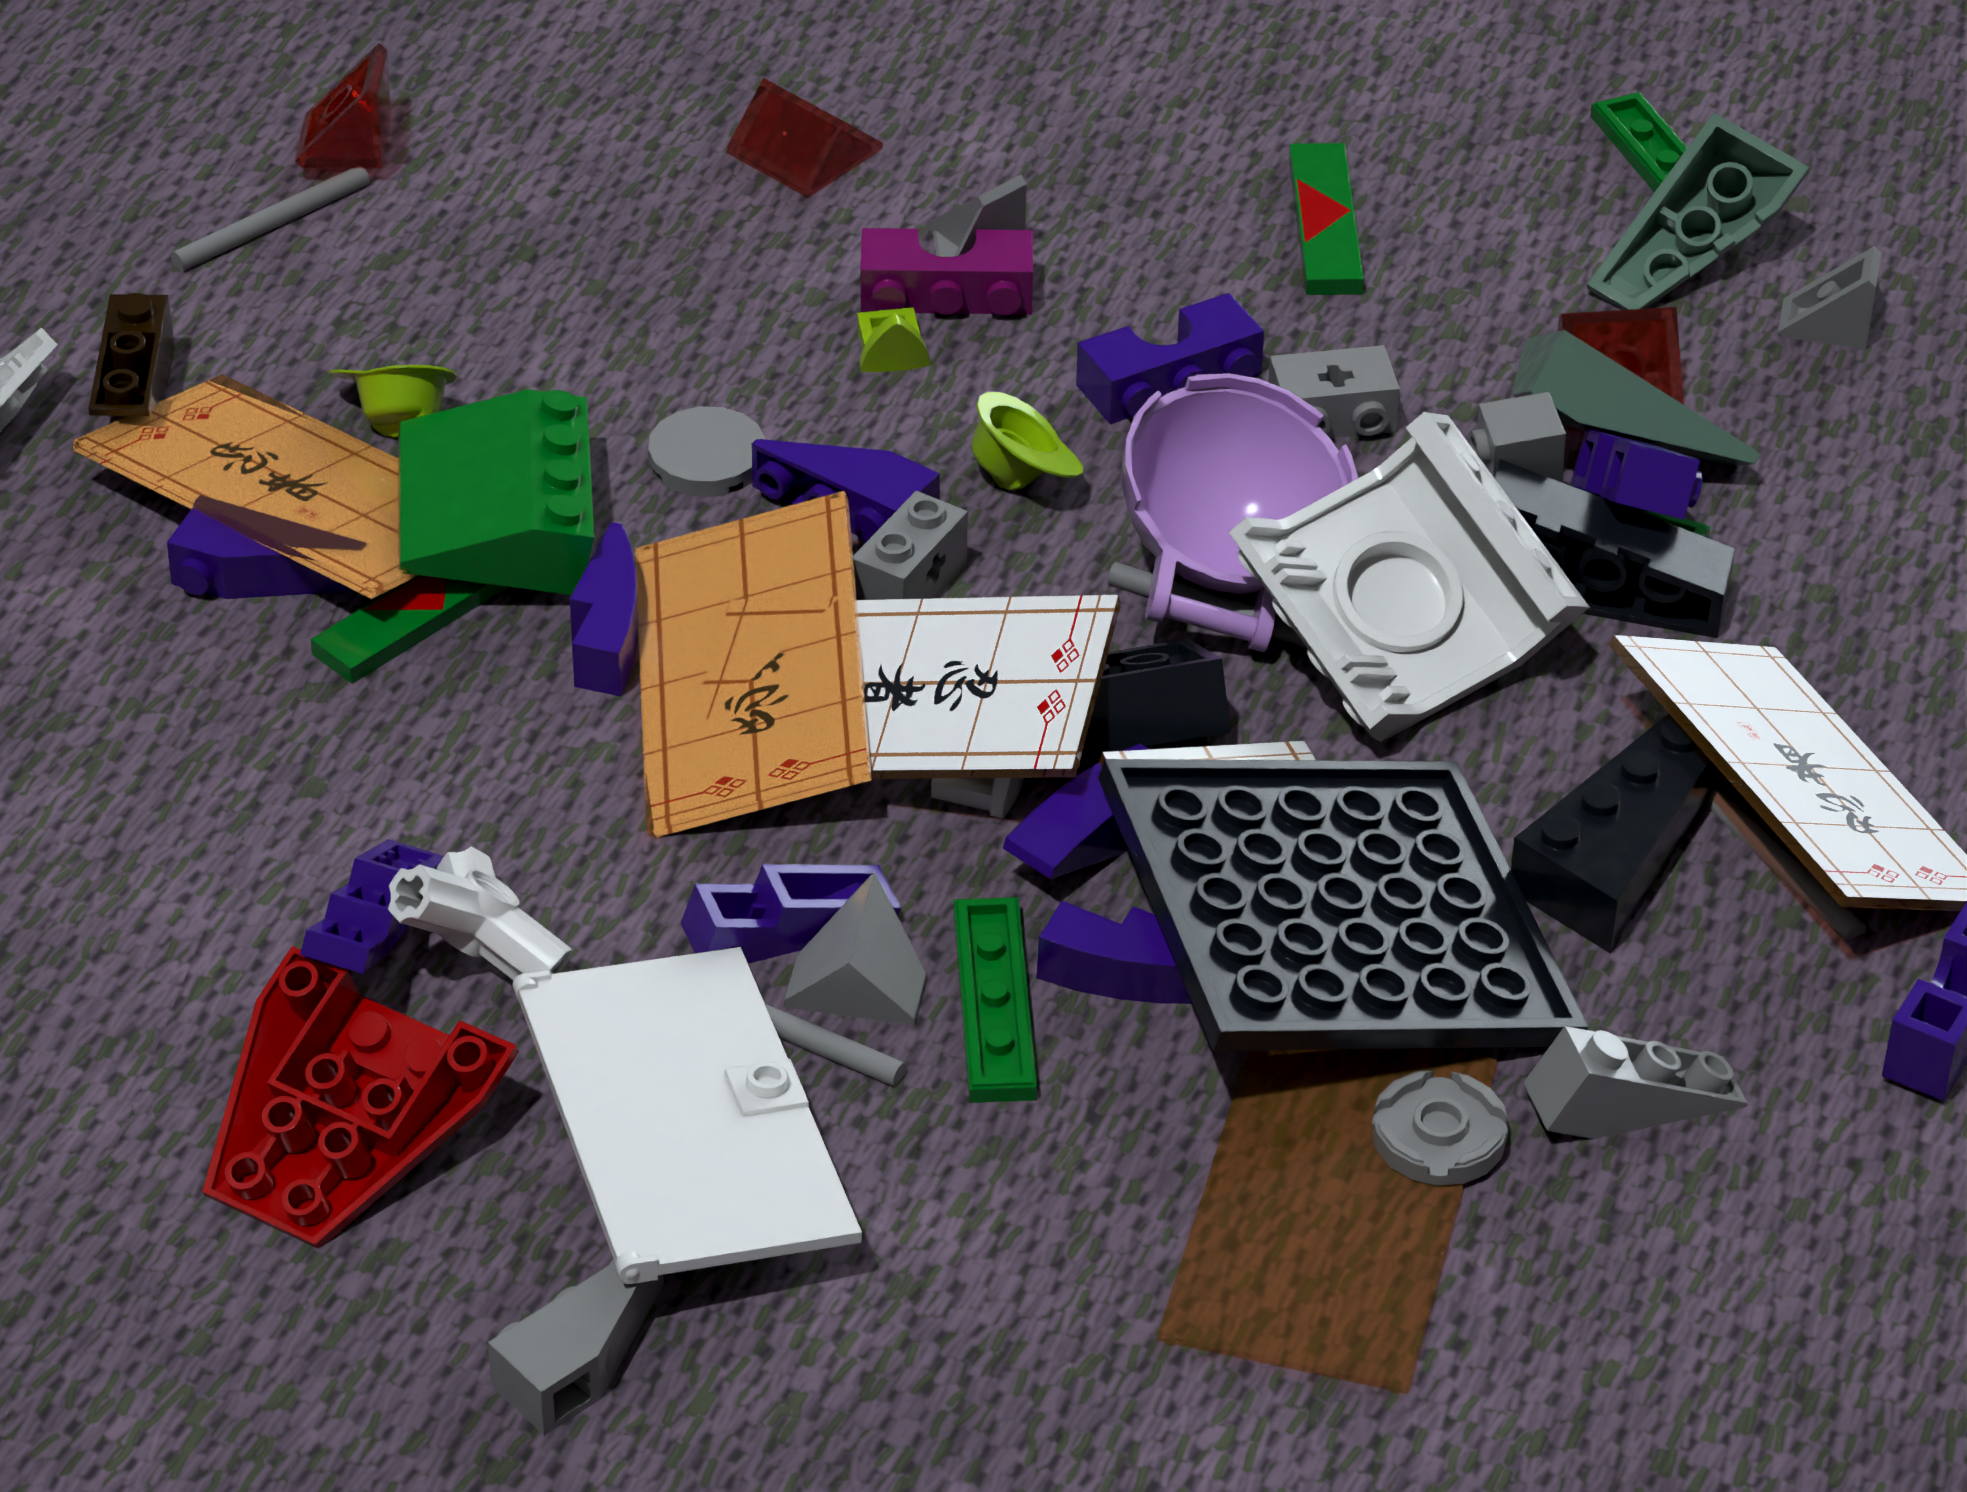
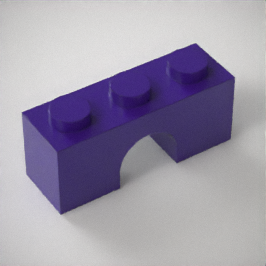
(1123, 370)
(1637, 473)
(1930, 1027)

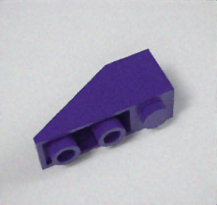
(872, 479)

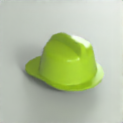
(398, 393)
(1018, 443)

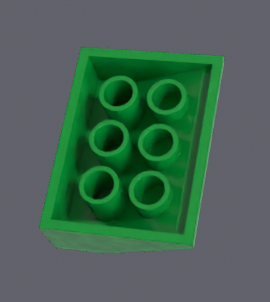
(498, 492)

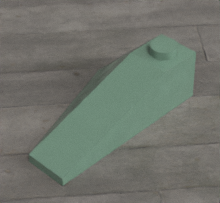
(1704, 207)
(1607, 397)

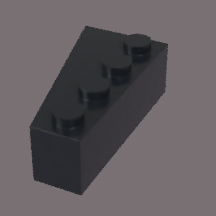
(1623, 559)
(1615, 834)

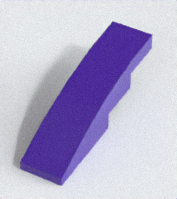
(357, 920)

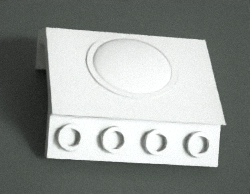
(1412, 581)

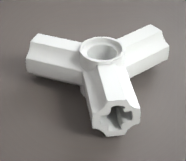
(475, 914)

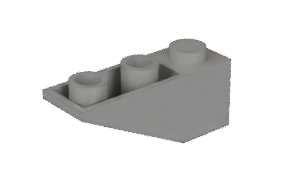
(1617, 1084)
(569, 1348)

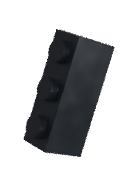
(1158, 698)

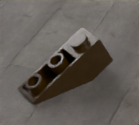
(133, 356)

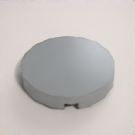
(703, 450)
(1439, 1128)

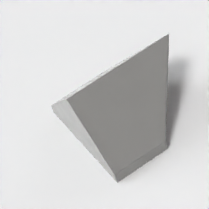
(995, 210)
(1835, 306)
(860, 963)

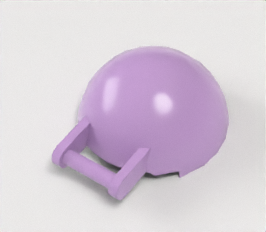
(1204, 465)

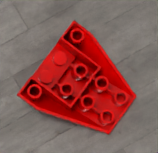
(339, 1100)

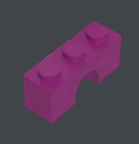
(985, 280)

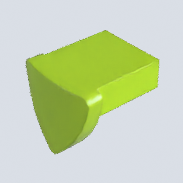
(891, 341)

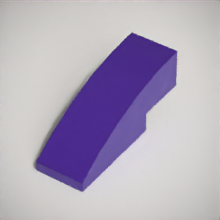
(606, 616)
(1069, 828)
(776, 912)
(1110, 957)

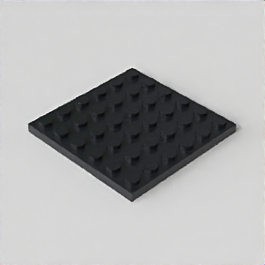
(1338, 905)

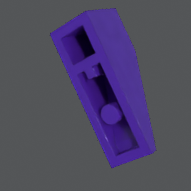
(229, 565)

